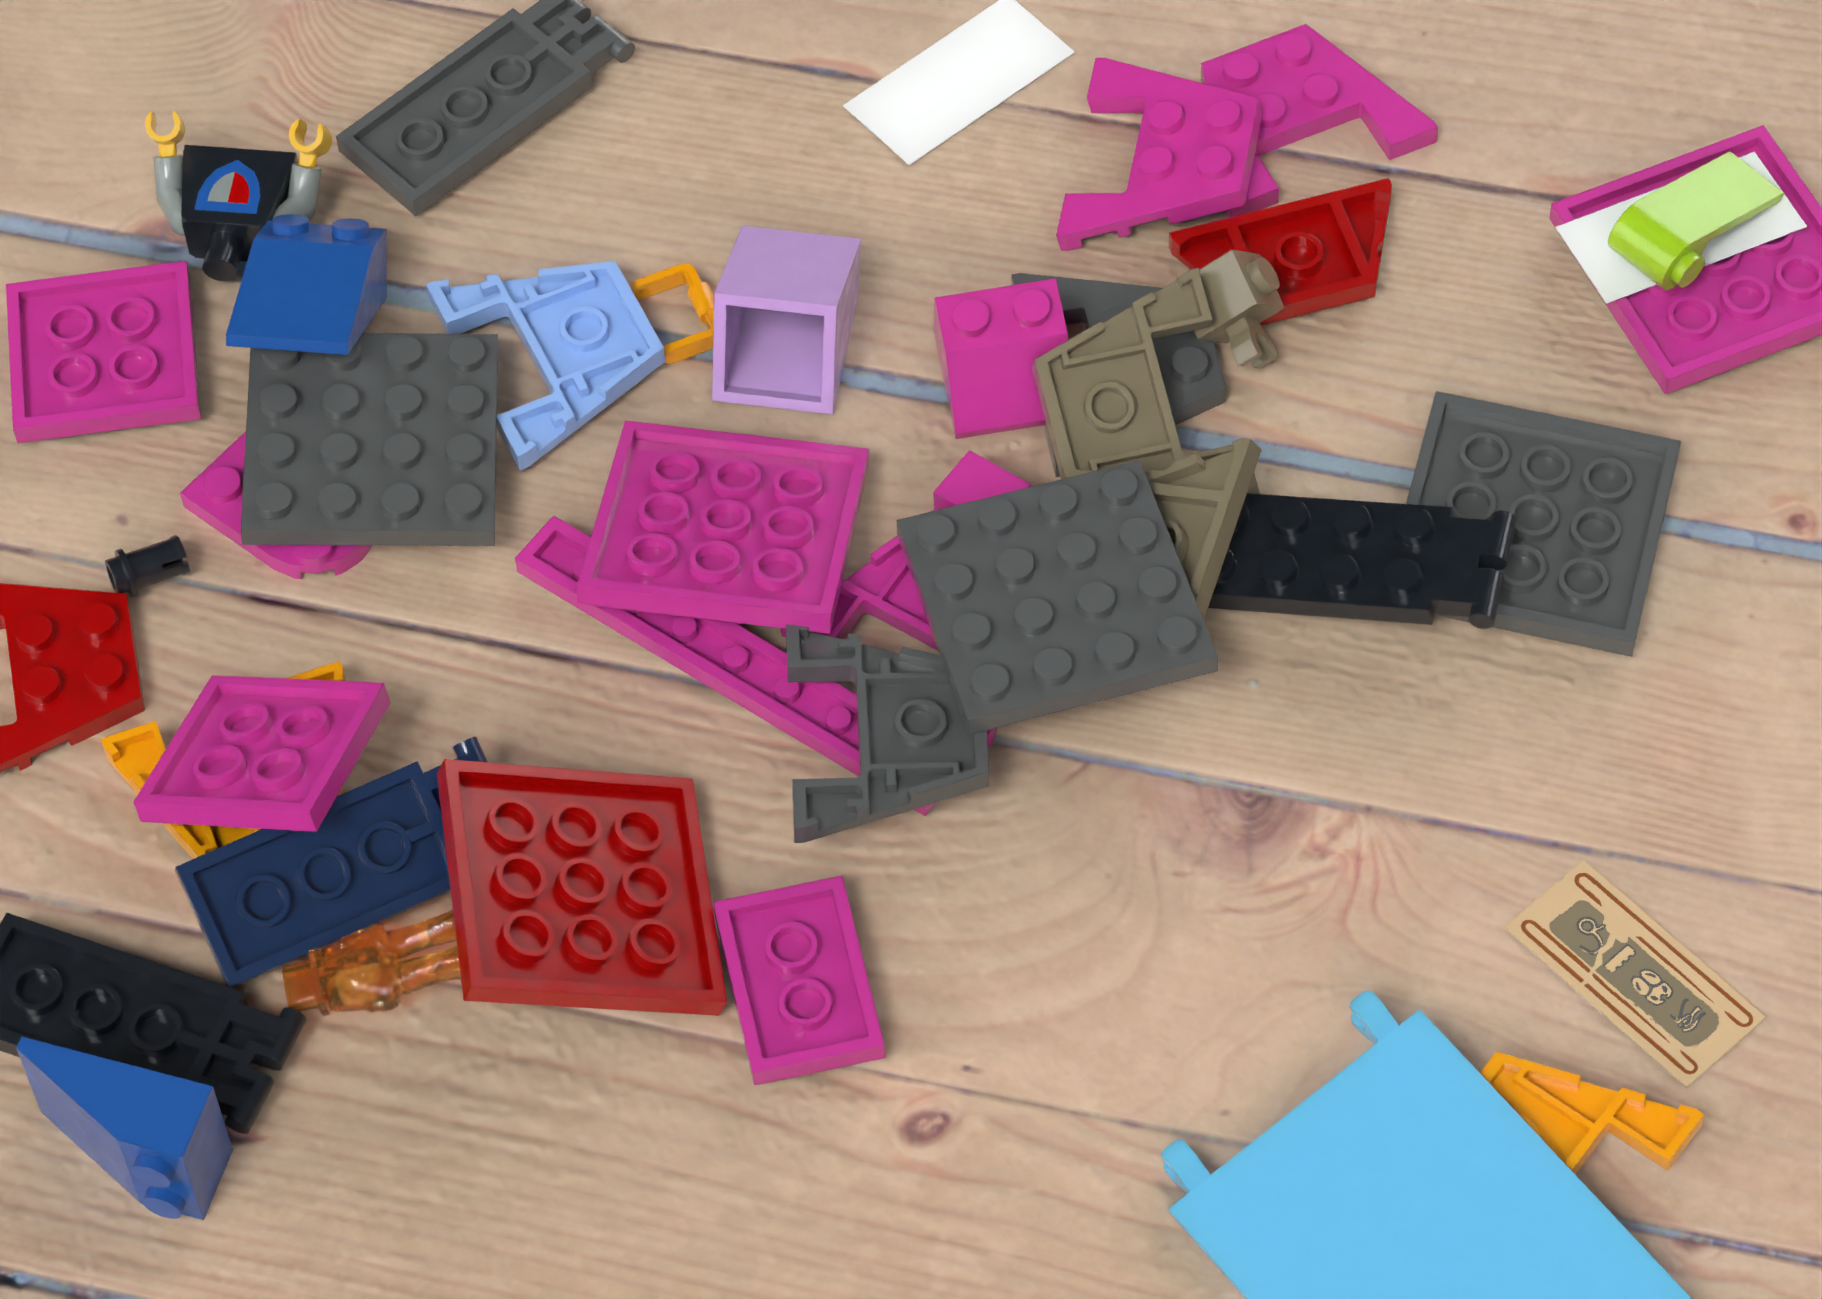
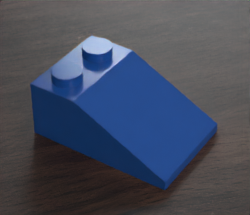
(310, 286)
(139, 1125)

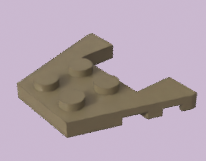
(1107, 388)

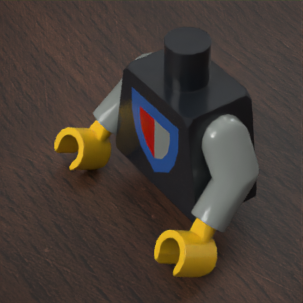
(228, 194)

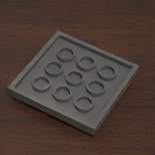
(373, 443)
(1583, 508)
(1056, 597)

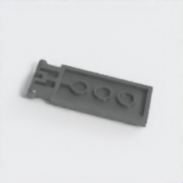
(481, 100)

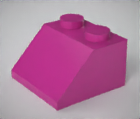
(988, 352)

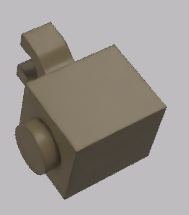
(1240, 297)

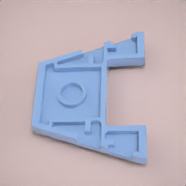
(580, 334)

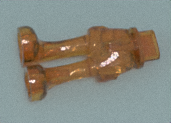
(368, 971)

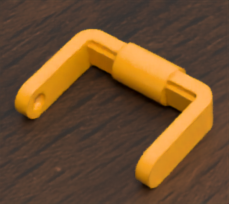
(700, 297)

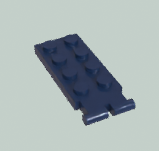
(302, 890)

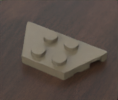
(1201, 510)

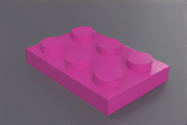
(798, 980)

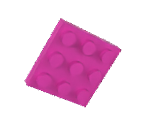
(102, 352)
(263, 753)

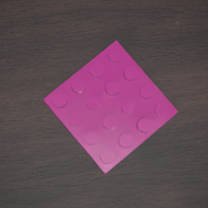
(1735, 305)
(724, 527)

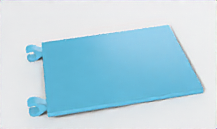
(1407, 1188)

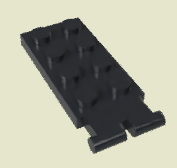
(1364, 561)
(140, 1015)

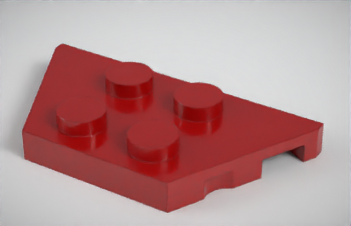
(1319, 246)

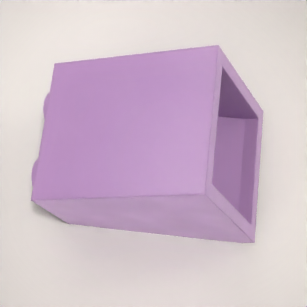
(784, 319)

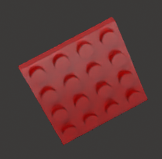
(579, 889)

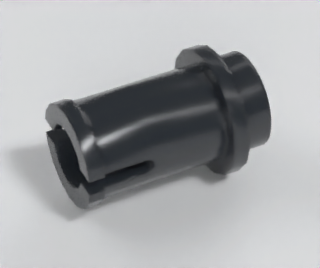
(146, 566)

